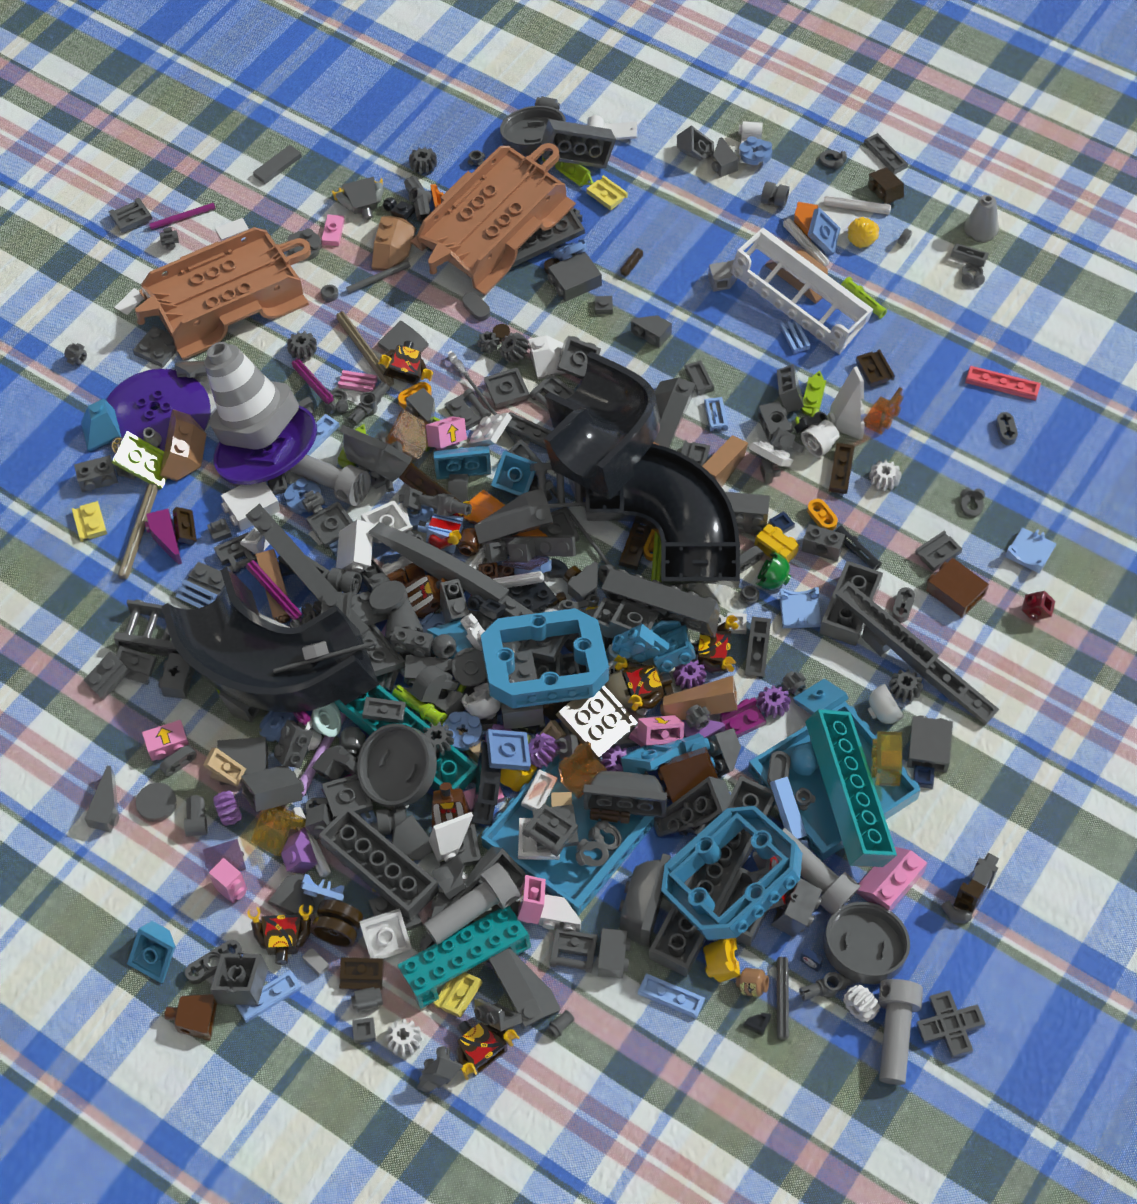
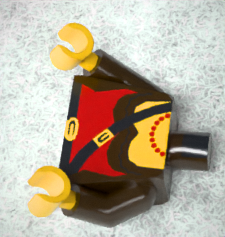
(405, 364)
(716, 651)
(642, 683)
(281, 933)
(481, 1046)

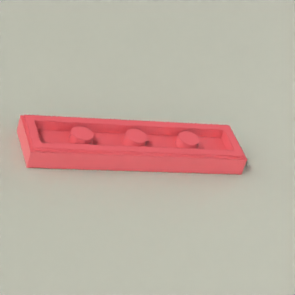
(1002, 383)

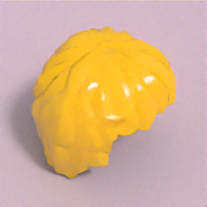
(863, 232)

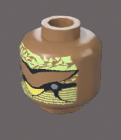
(753, 982)

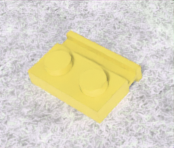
(607, 193)
(89, 521)
(458, 994)

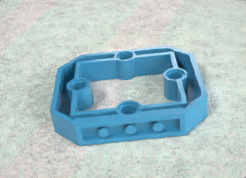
(551, 687)
(706, 848)

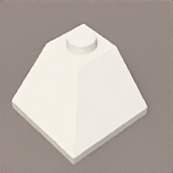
(545, 356)
(388, 514)
(448, 837)

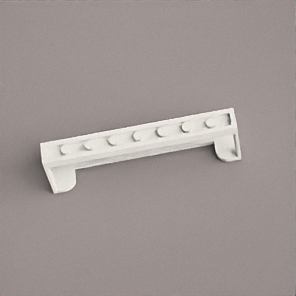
(813, 278)

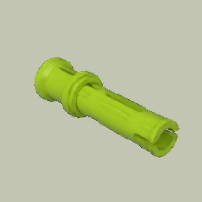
(859, 292)
(426, 711)

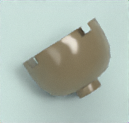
(618, 688)

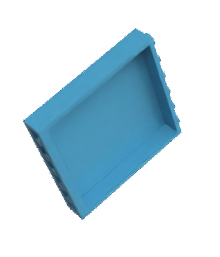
(819, 818)
(565, 876)

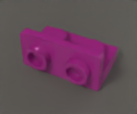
(744, 719)

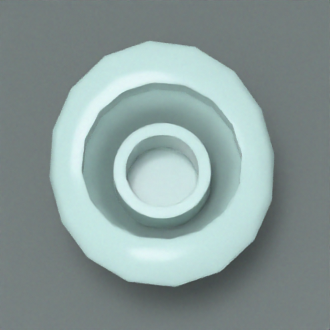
(327, 720)

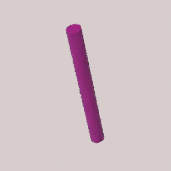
(181, 216)

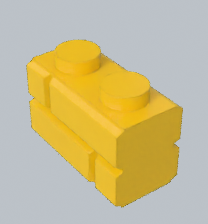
(773, 539)

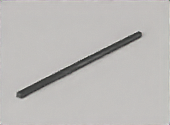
(324, 657)

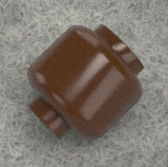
(468, 544)

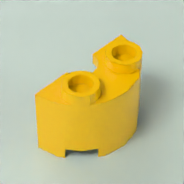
(516, 778)
(721, 959)

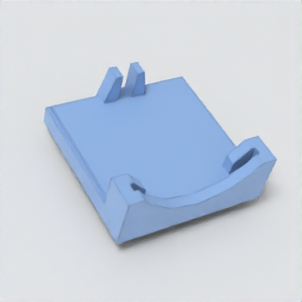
(1030, 549)
(800, 608)
(312, 889)

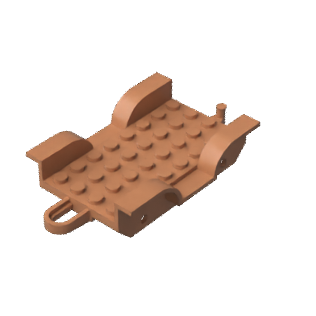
(494, 214)
(222, 286)

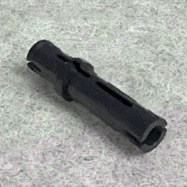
(873, 562)

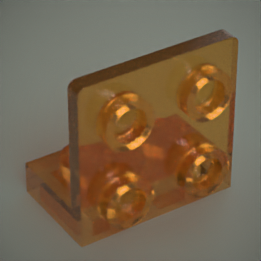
(883, 411)
(410, 433)
(579, 769)

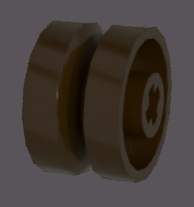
(336, 923)

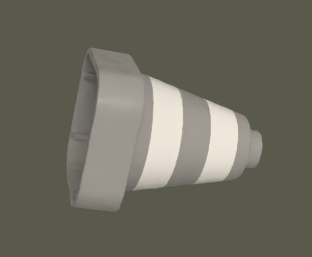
(248, 404)

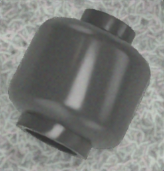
(352, 740)

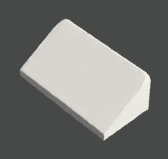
(255, 541)

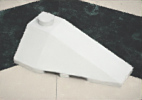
(848, 407)

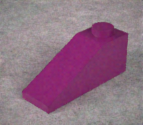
(163, 532)

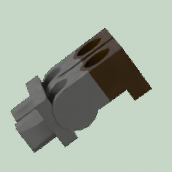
(981, 879)

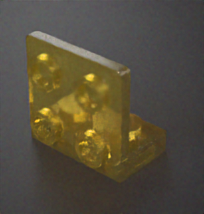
(274, 828)

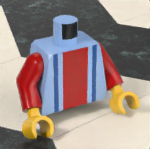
(443, 531)

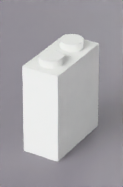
(246, 497)
(355, 546)

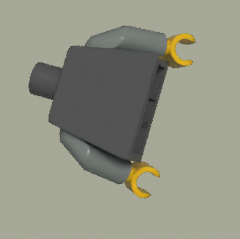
(361, 196)

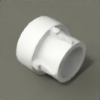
(820, 438)

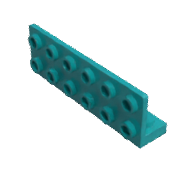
(462, 952)

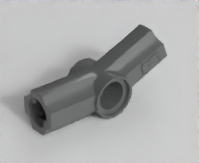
(419, 196)

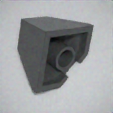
(695, 143)

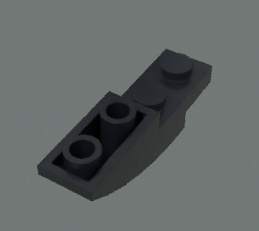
(486, 789)

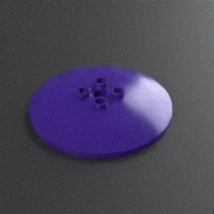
(160, 388)
(256, 466)

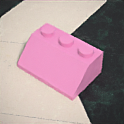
(892, 882)

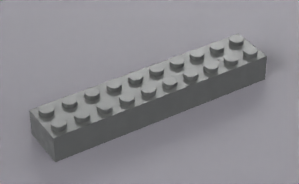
(678, 939)

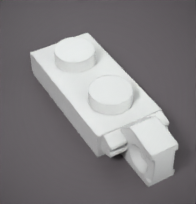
(473, 629)

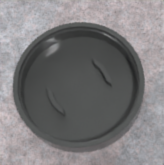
(526, 127)
(396, 765)
(866, 942)

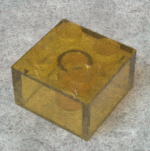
(887, 758)

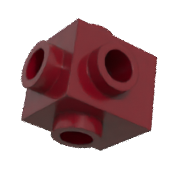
(1038, 605)

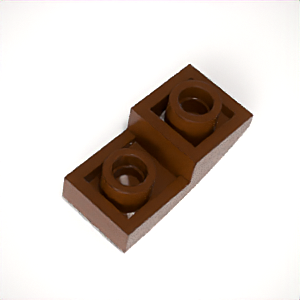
(494, 571)

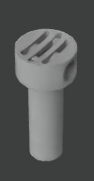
(349, 483)
(495, 889)
(835, 889)
(899, 1000)

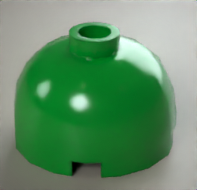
(774, 572)

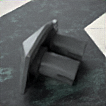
(438, 1072)

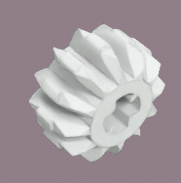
(885, 475)
(861, 1003)
(395, 1036)

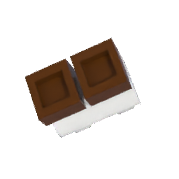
(403, 571)

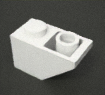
(559, 914)

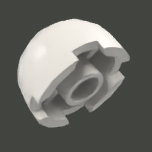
(481, 703)
(884, 706)

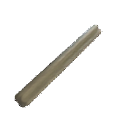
(363, 347)
(137, 532)

